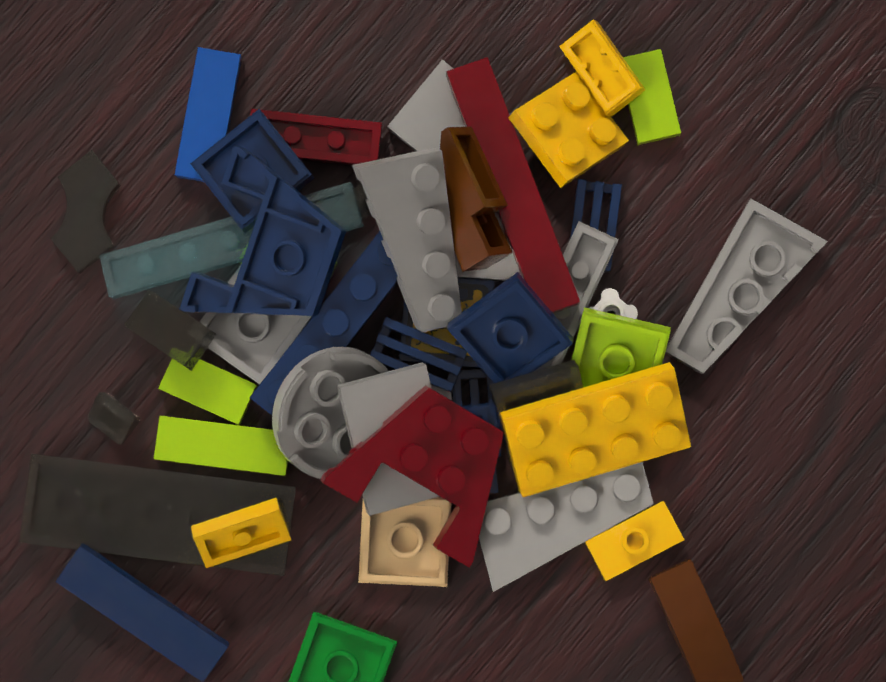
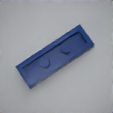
(208, 107)

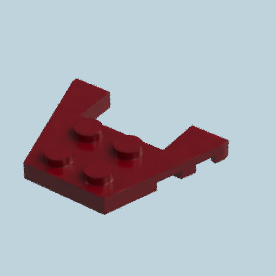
(439, 449)

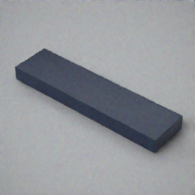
(142, 612)

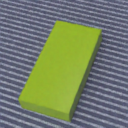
(653, 110)
(209, 389)

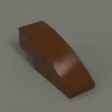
(472, 201)
(695, 624)

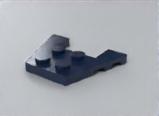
(286, 255)

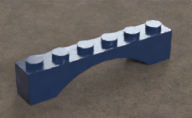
(339, 317)

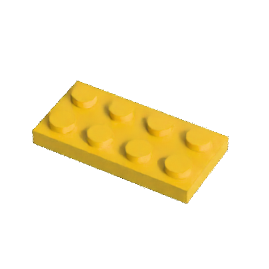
(595, 429)

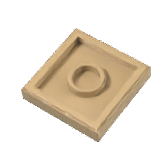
(400, 547)

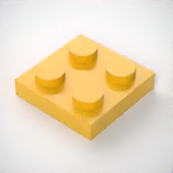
(568, 129)

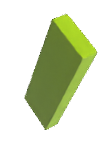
(219, 446)

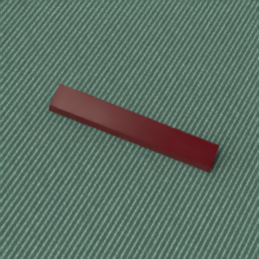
(525, 216)

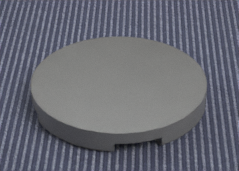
(309, 411)

